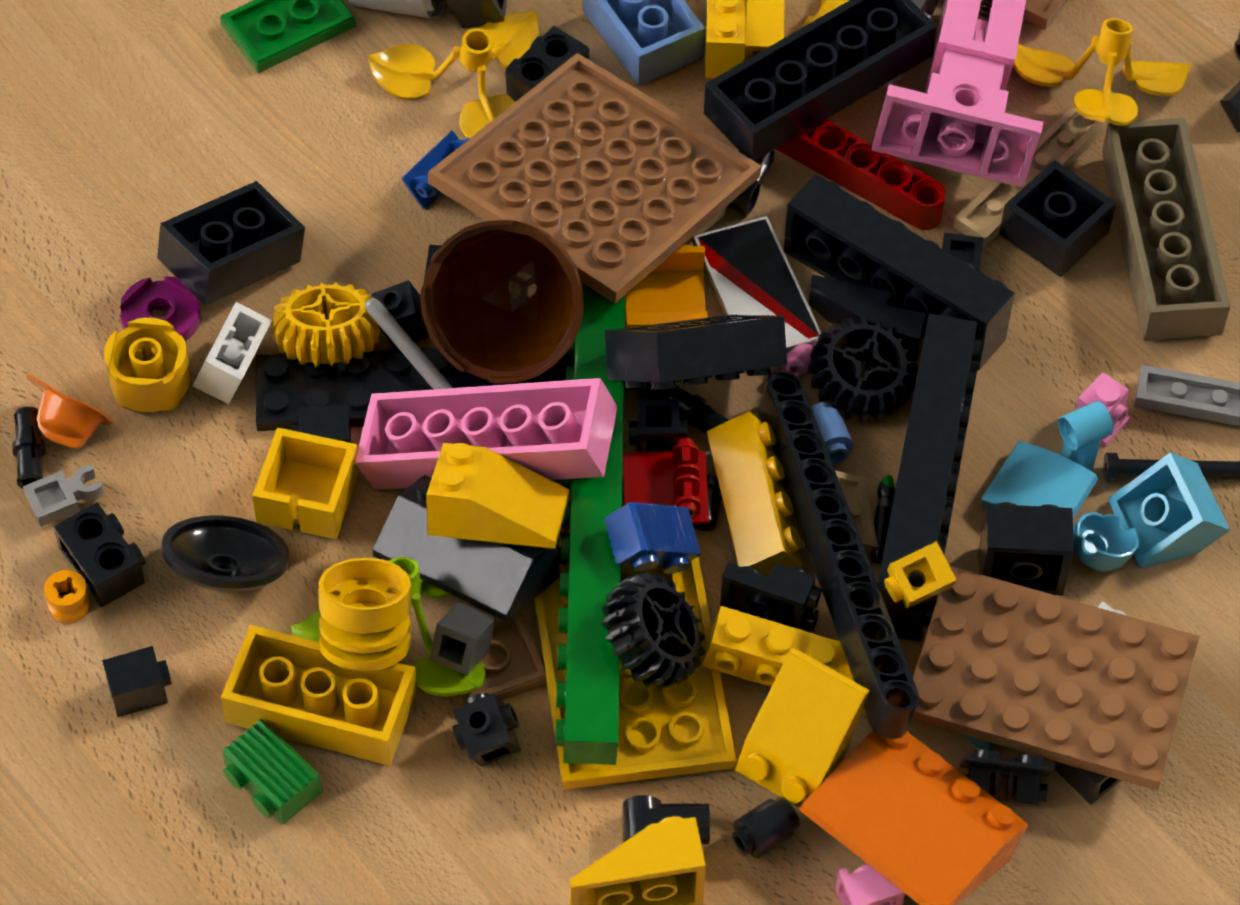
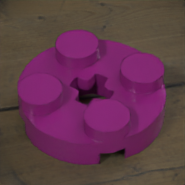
(172, 294)

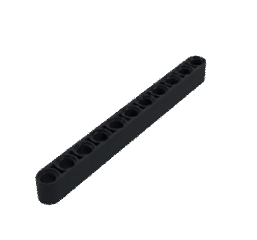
(839, 557)

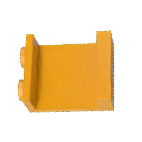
(670, 291)

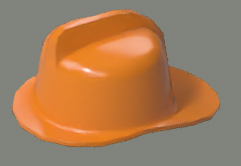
(65, 418)

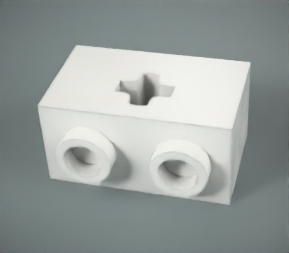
(232, 353)

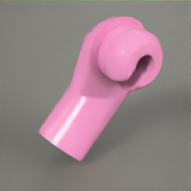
(798, 360)

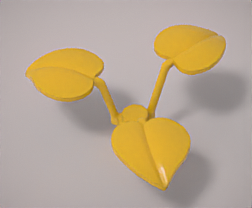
(1112, 46)
(407, 68)

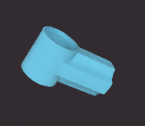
(1083, 432)

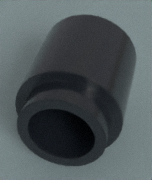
(765, 827)

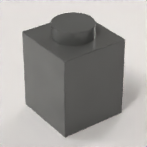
(462, 638)

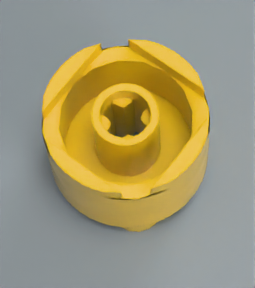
(148, 366)

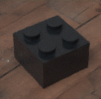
(1057, 218)
(1027, 545)

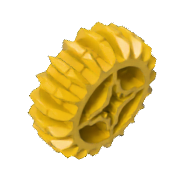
(324, 324)

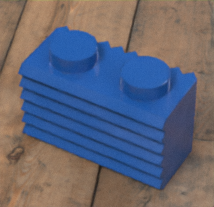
(652, 537)

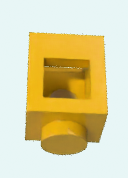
(928, 563)

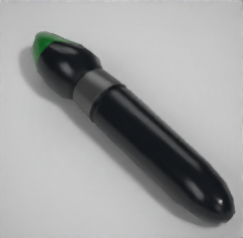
(885, 496)

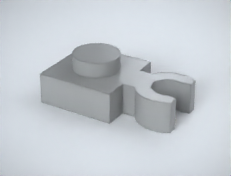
(57, 497)

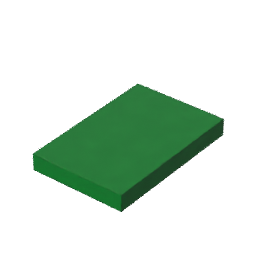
(282, 29)

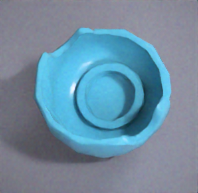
(1103, 542)

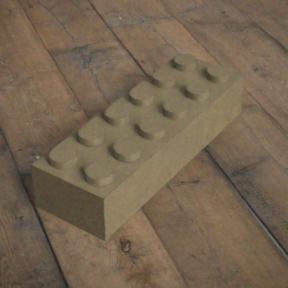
(1165, 230)

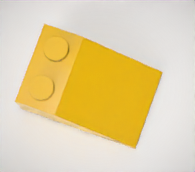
(492, 499)
(801, 728)
(651, 868)

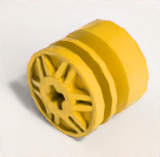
(364, 614)

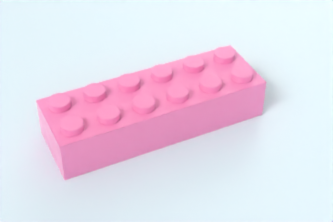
(544, 426)

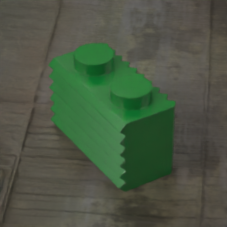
(271, 772)

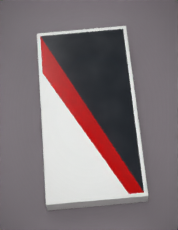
(756, 278)

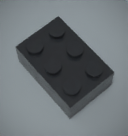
(230, 242)

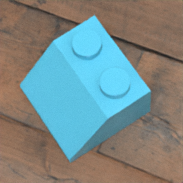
(1170, 511)

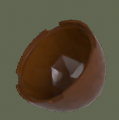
(480, 318)

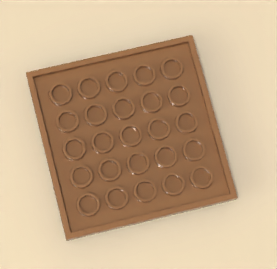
(598, 173)

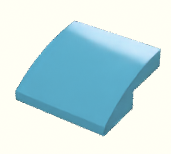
(1039, 478)

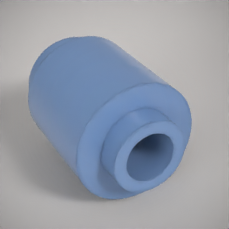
(833, 431)

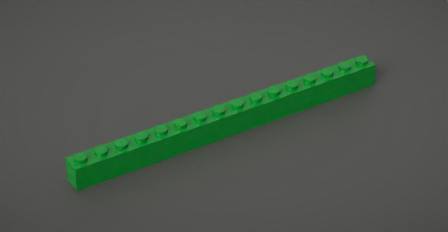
(592, 672)

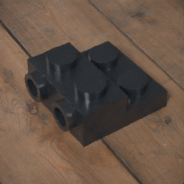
(781, 597)

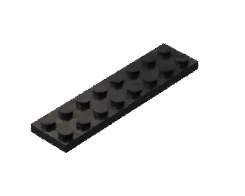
(287, 384)

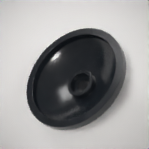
(225, 553)

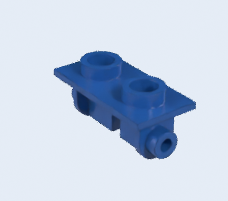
(417, 176)

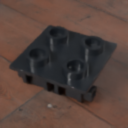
(1026, 768)

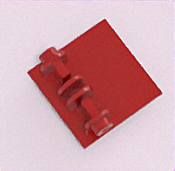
(669, 479)

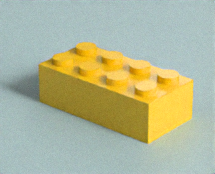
(315, 700)

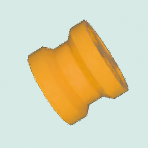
(71, 606)

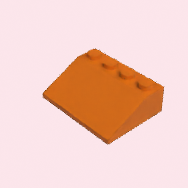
(915, 819)

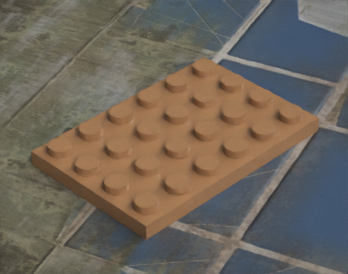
(1053, 677)

